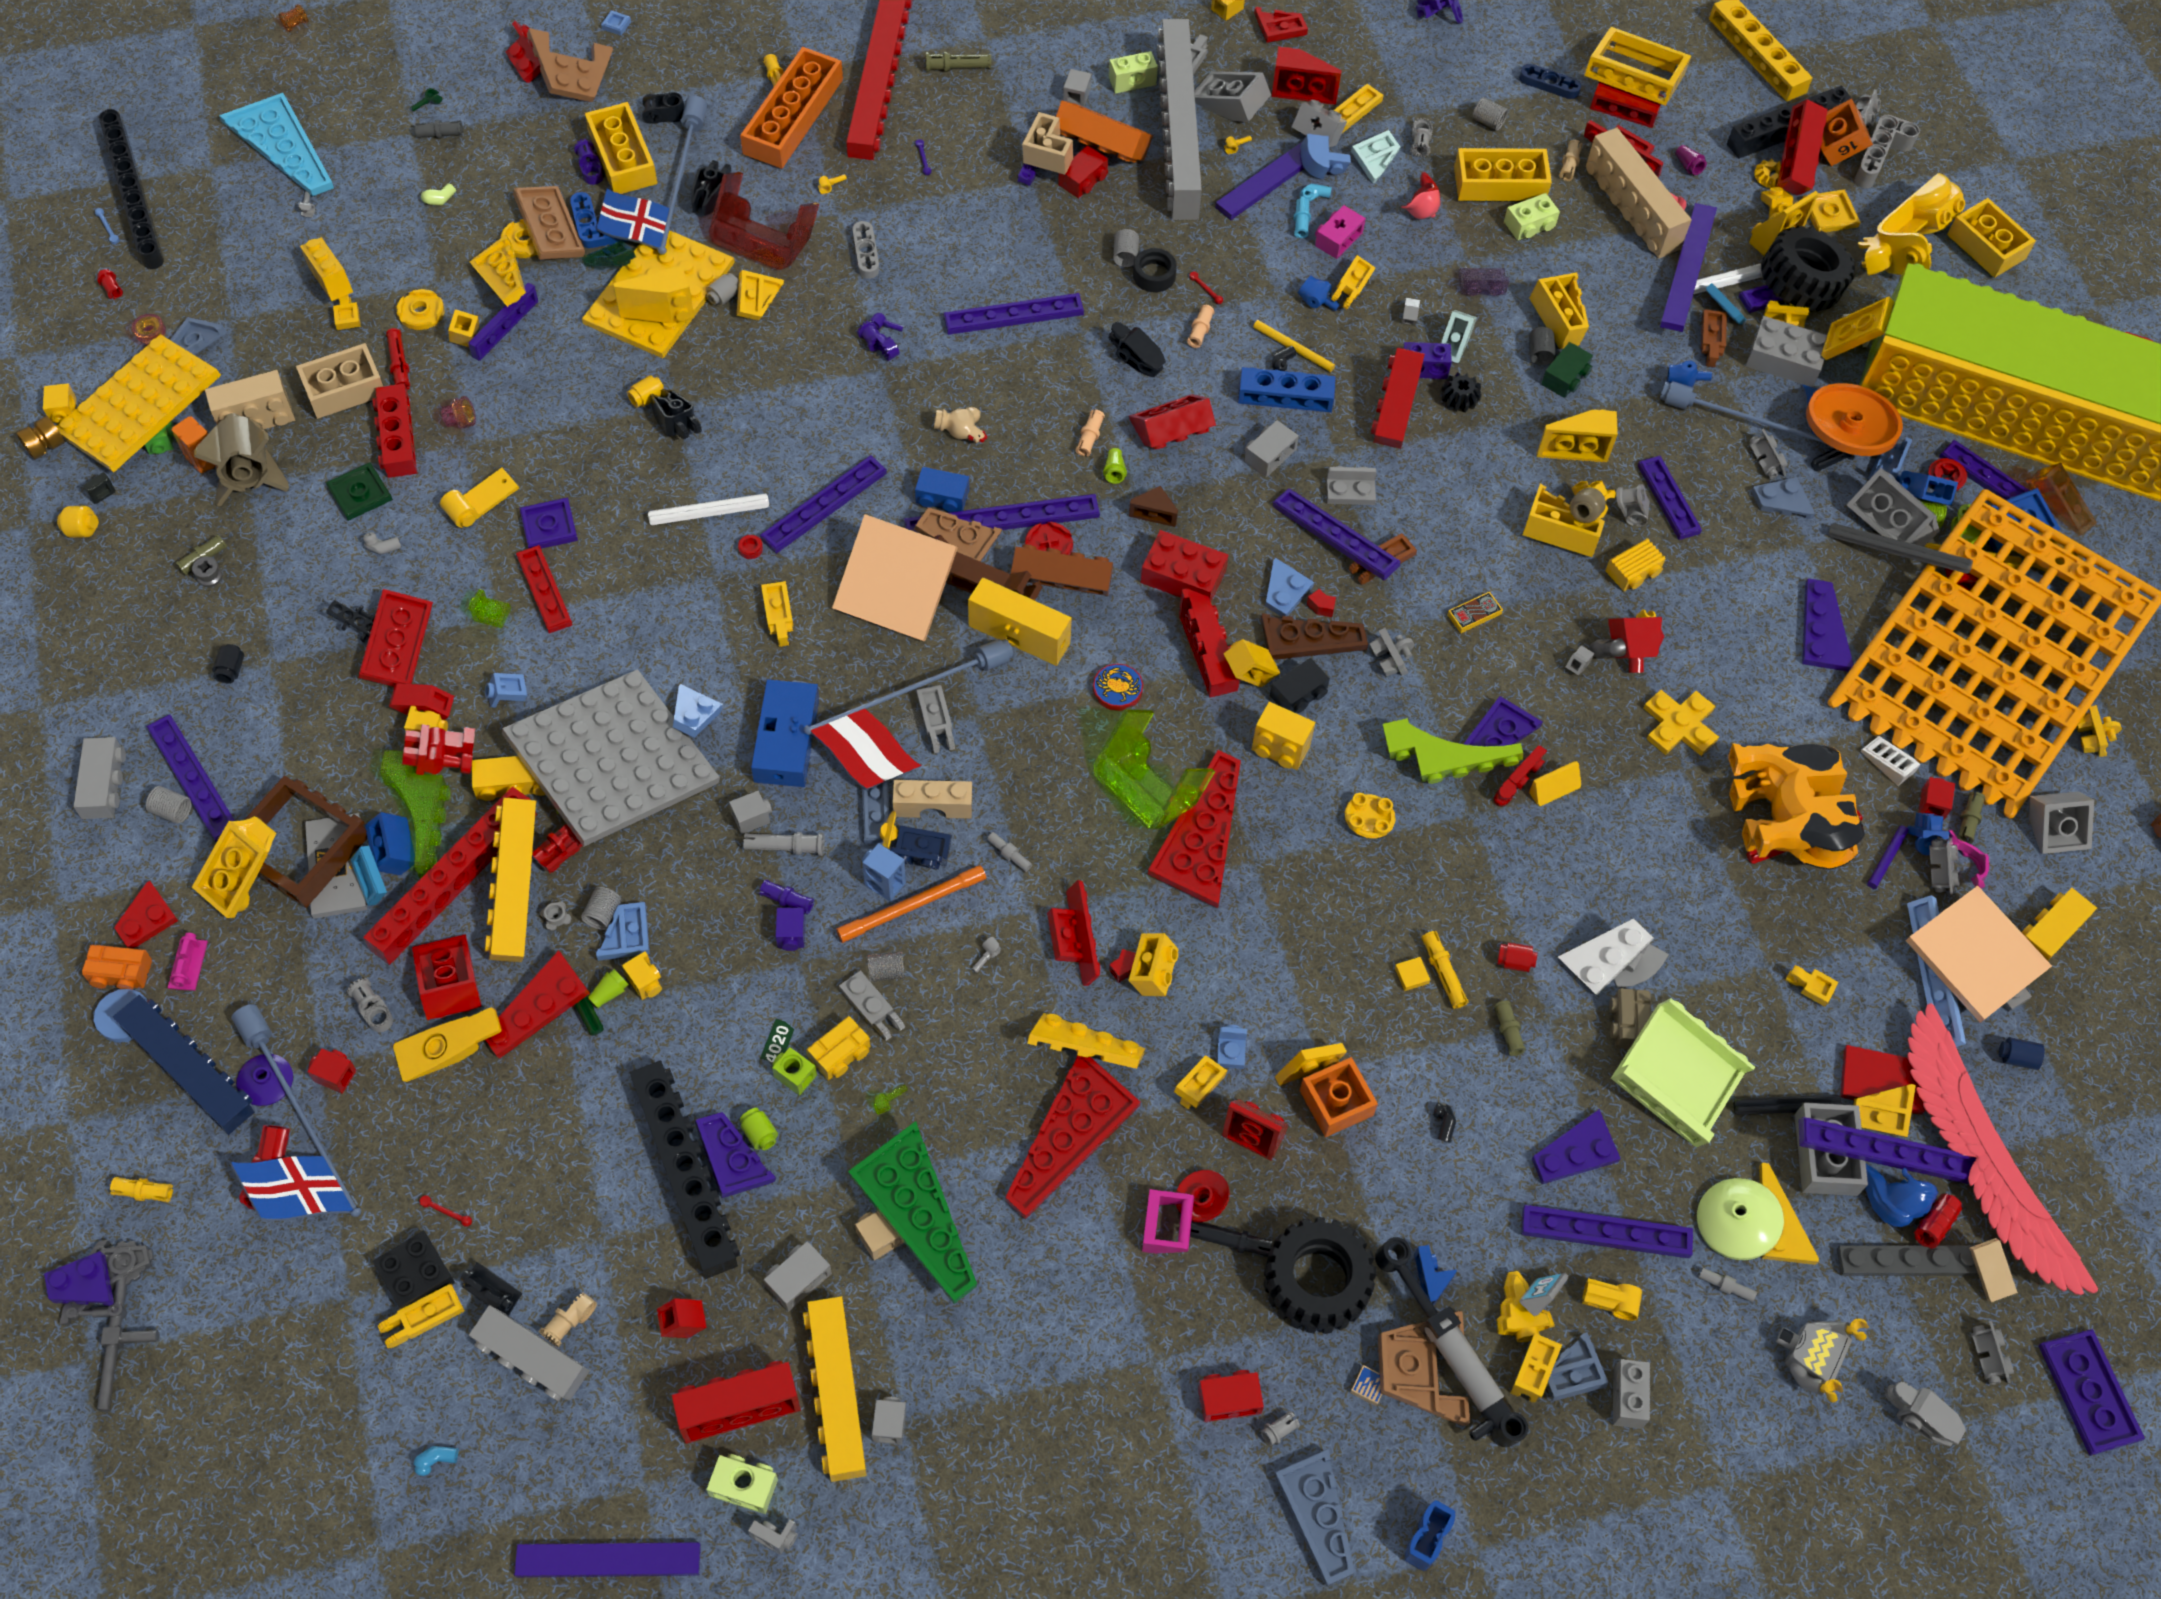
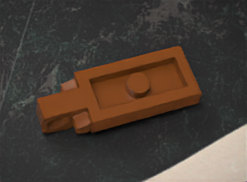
(1713, 335)

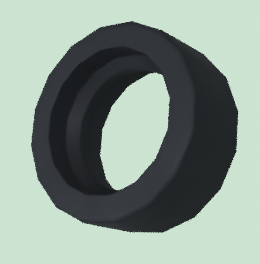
(1154, 283)

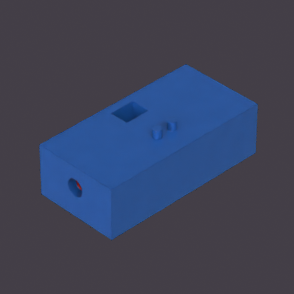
(781, 743)

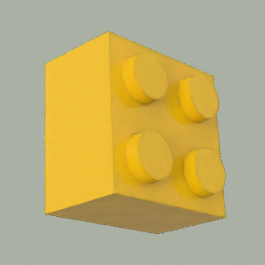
(1283, 736)

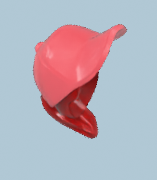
(1425, 200)

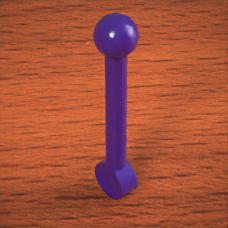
(920, 144)

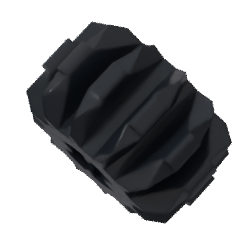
(1461, 392)

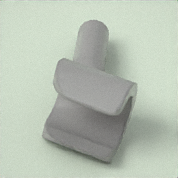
(307, 209)
(992, 949)

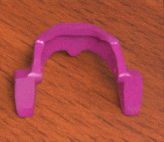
(1979, 858)

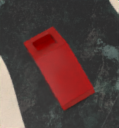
(422, 697)

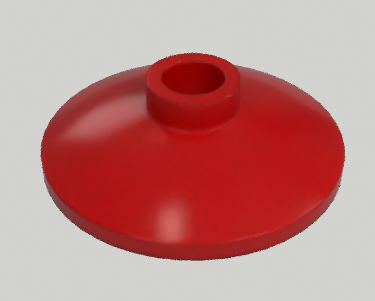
(1204, 1185)

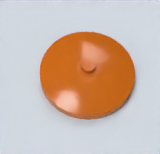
(1854, 419)

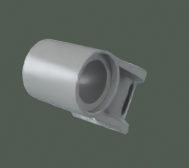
(1634, 504)

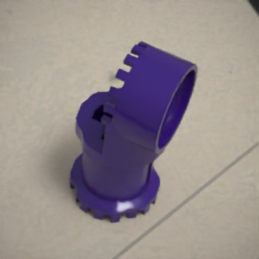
(592, 165)
(878, 340)

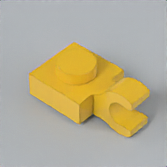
(346, 314)
(1815, 985)

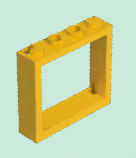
(1631, 78)

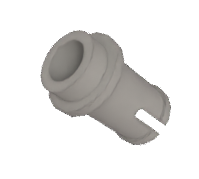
(1278, 1429)

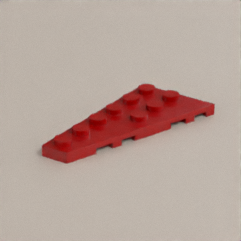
(1198, 842)
(1078, 1122)

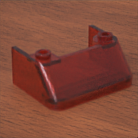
(738, 233)

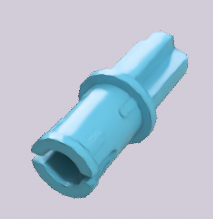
(1302, 217)

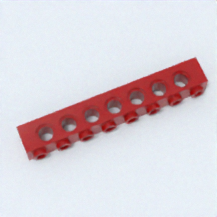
(437, 887)

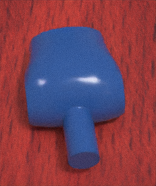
(1317, 292)
(1687, 373)

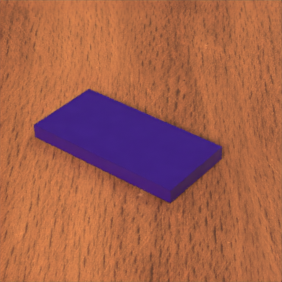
(2091, 1392)

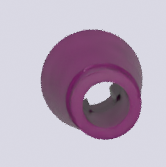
(1691, 160)

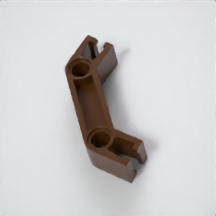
(968, 572)

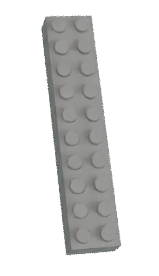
(1179, 119)

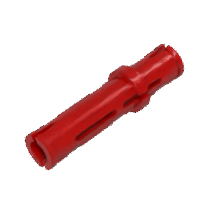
(398, 366)

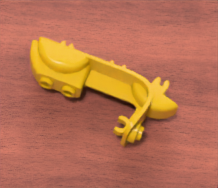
(1902, 231)

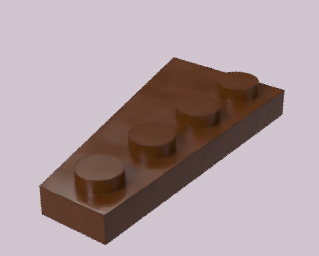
(1303, 638)

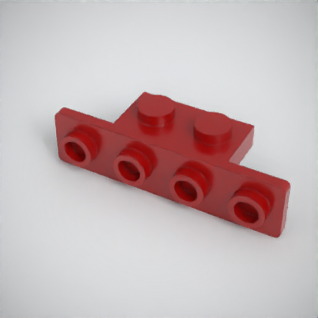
(522, 54)
(1642, 147)
(1073, 934)

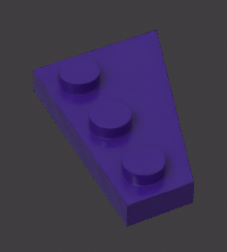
(730, 1159)

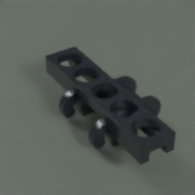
(353, 616)

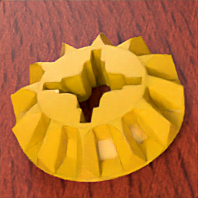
(1763, 170)

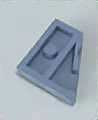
(1783, 497)
(1576, 1371)

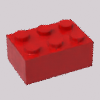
(1183, 564)

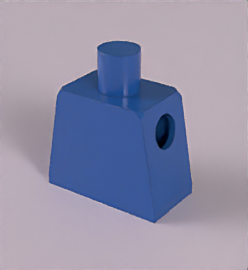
(1918, 483)

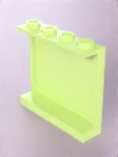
(1681, 1071)

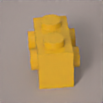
(1153, 964)

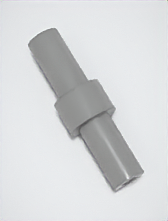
(1009, 851)
(1728, 1284)

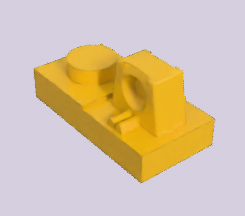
(1200, 1082)

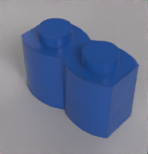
(1428, 1539)

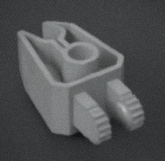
(1926, 1413)

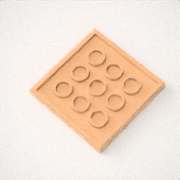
(895, 577)
(1978, 953)

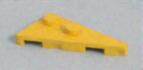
(1793, 1243)

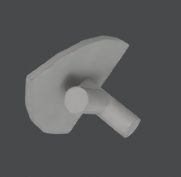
(1641, 967)

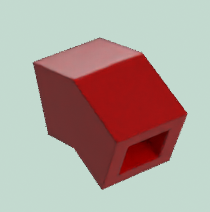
(1321, 603)
(1123, 965)

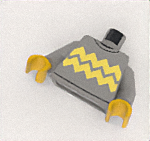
(1819, 1353)

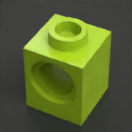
(797, 1081)

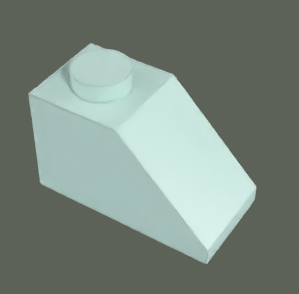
(1458, 333)

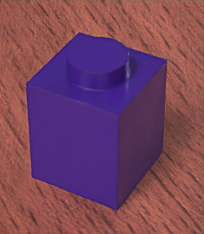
(790, 928)

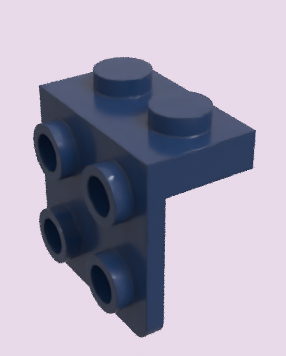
(923, 846)

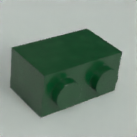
(1567, 370)

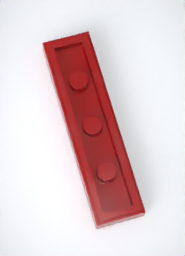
(544, 589)

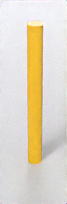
(1300, 349)

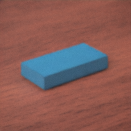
(1731, 310)
(368, 875)

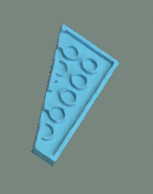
(278, 136)

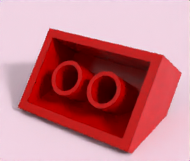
(1173, 421)

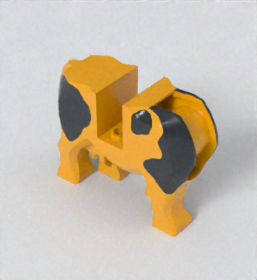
(1805, 803)

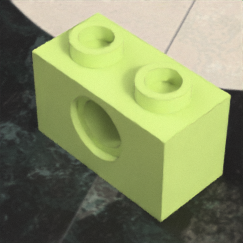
(1133, 72)
(755, 1496)

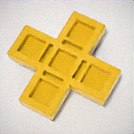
(1681, 722)

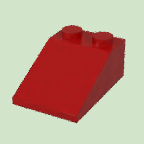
(1304, 77)
(446, 977)
(1254, 1128)

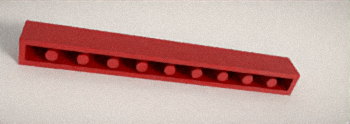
(877, 79)

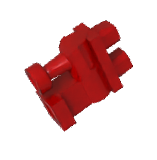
(437, 749)

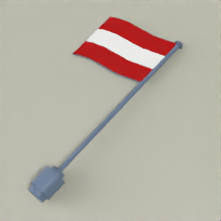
(866, 745)

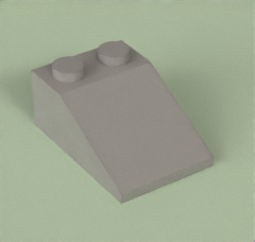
(1233, 94)

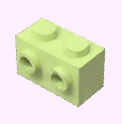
(1531, 216)

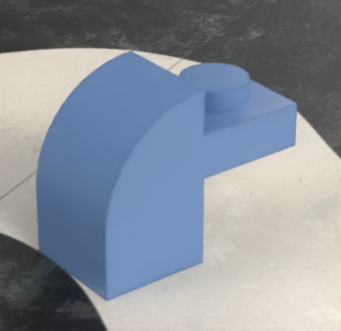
(1318, 159)

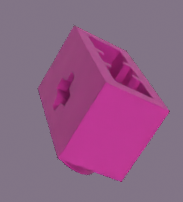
(1339, 231)

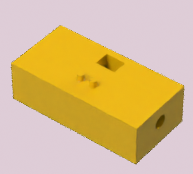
(1019, 621)

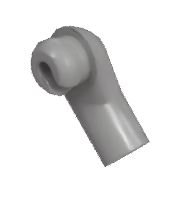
(379, 546)

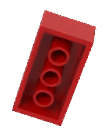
(735, 1401)

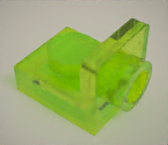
(488, 610)

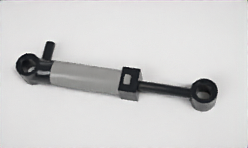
(1444, 1332)

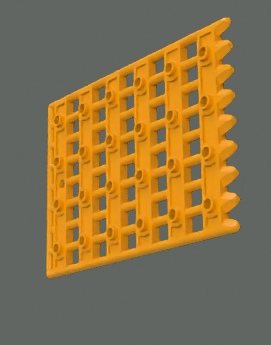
(1982, 716)

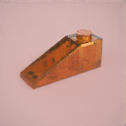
(2062, 497)

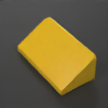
(1556, 784)

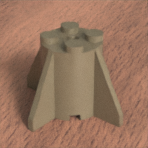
(240, 456)

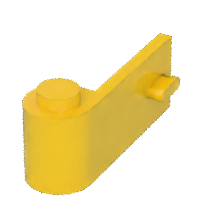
(479, 500)

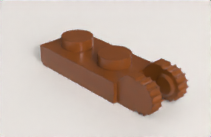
(1398, 547)

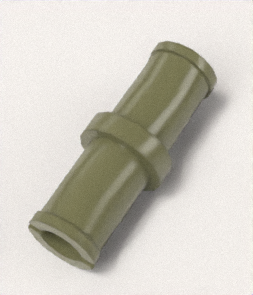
(208, 549)
(1971, 817)
(1509, 1028)

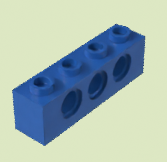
(1286, 389)

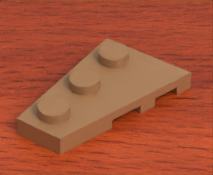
(968, 536)

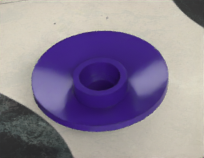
(269, 1089)

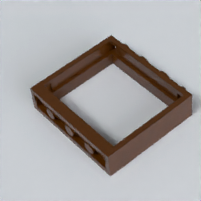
(332, 860)

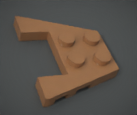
(567, 74)
(1411, 1373)

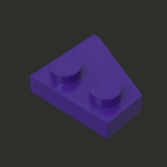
(81, 1282)

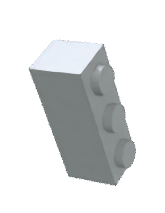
(99, 778)

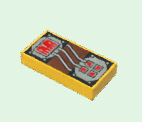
(1475, 612)

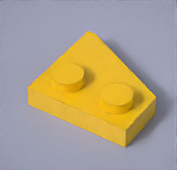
(1887, 1110)

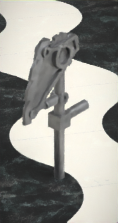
(124, 1265)

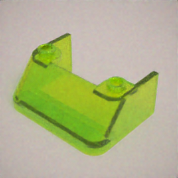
(1135, 784)

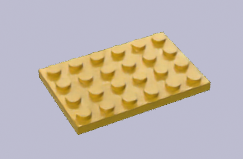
(701, 267)
(137, 402)

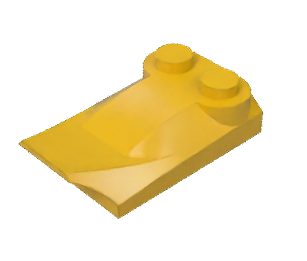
(234, 865)

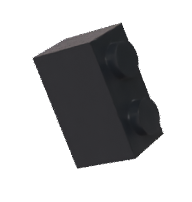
(1300, 687)

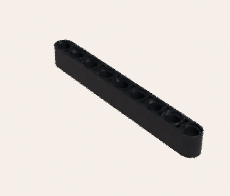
(131, 189)

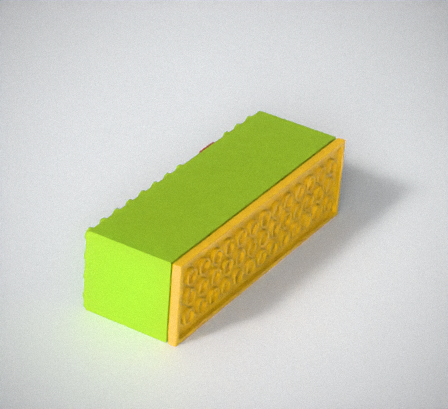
(2022, 379)

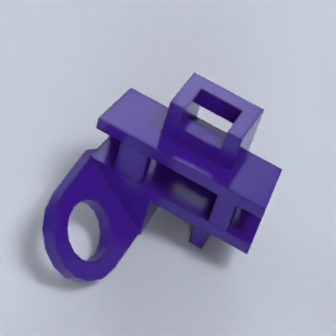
(1430, 7)

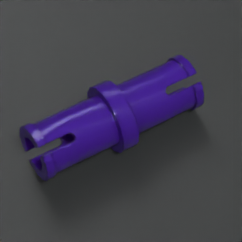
(786, 896)

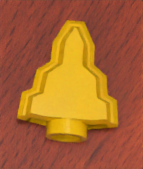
(1515, 1317)

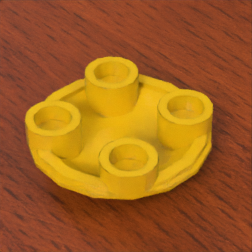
(1370, 815)

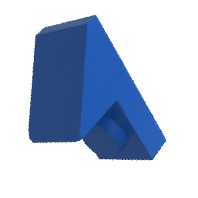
(1431, 1282)

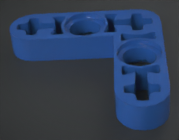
(589, 228)

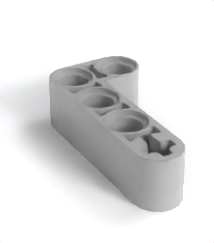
(1888, 133)

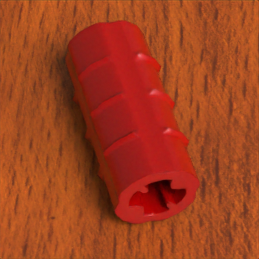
(1938, 1220)

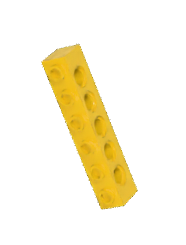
(1760, 48)

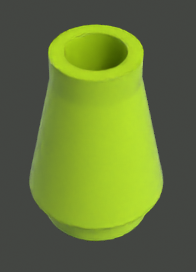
(1115, 467)
(608, 988)

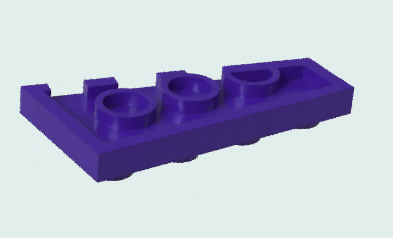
(1824, 632)

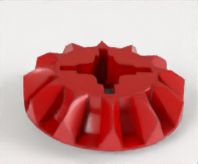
(1949, 466)

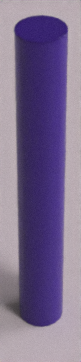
(1887, 857)

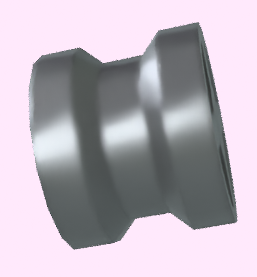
(213, 573)

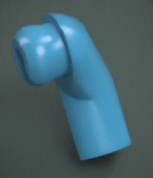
(432, 1455)

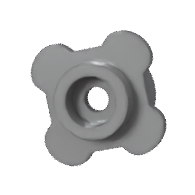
(552, 909)

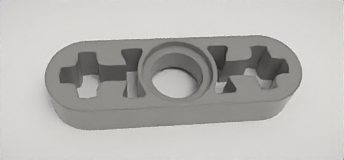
(860, 243)

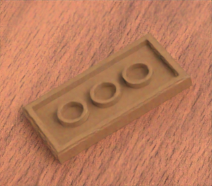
(548, 222)

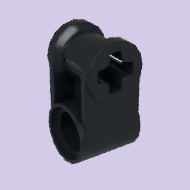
(665, 106)

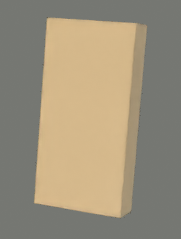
(1993, 1270)

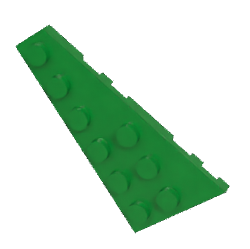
(910, 1199)

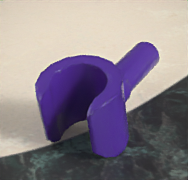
(880, 320)

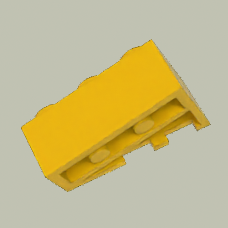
(1561, 308)
(1554, 524)

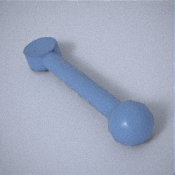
(114, 239)

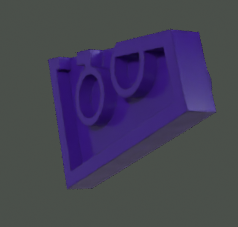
(1503, 725)
(1577, 1151)

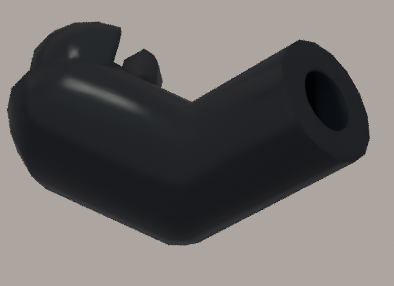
(1279, 359)
(1448, 1122)

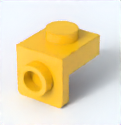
(1776, 199)

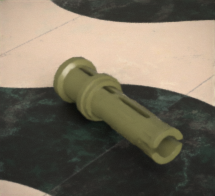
(946, 61)

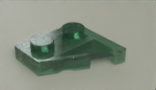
(612, 255)

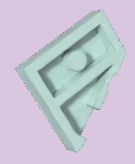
(1376, 154)

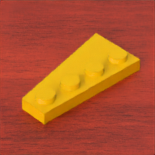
(500, 270)
(1085, 1041)

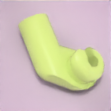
(438, 197)

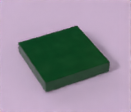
(359, 491)

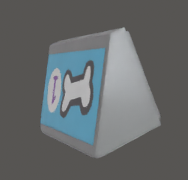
(1542, 1292)

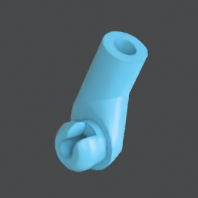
(1313, 191)

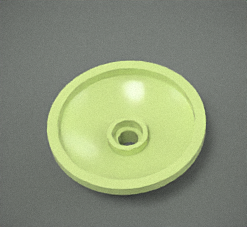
(1737, 1235)

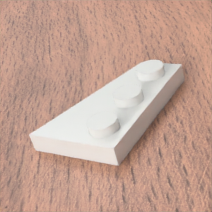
(1606, 955)

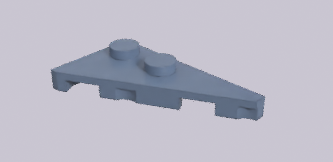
(197, 334)

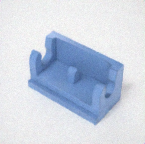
(1893, 459)

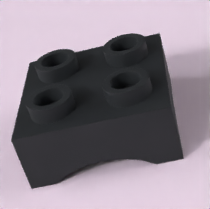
(413, 1270)

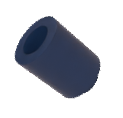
(2022, 1053)

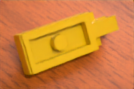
(778, 610)

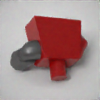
(1631, 639)

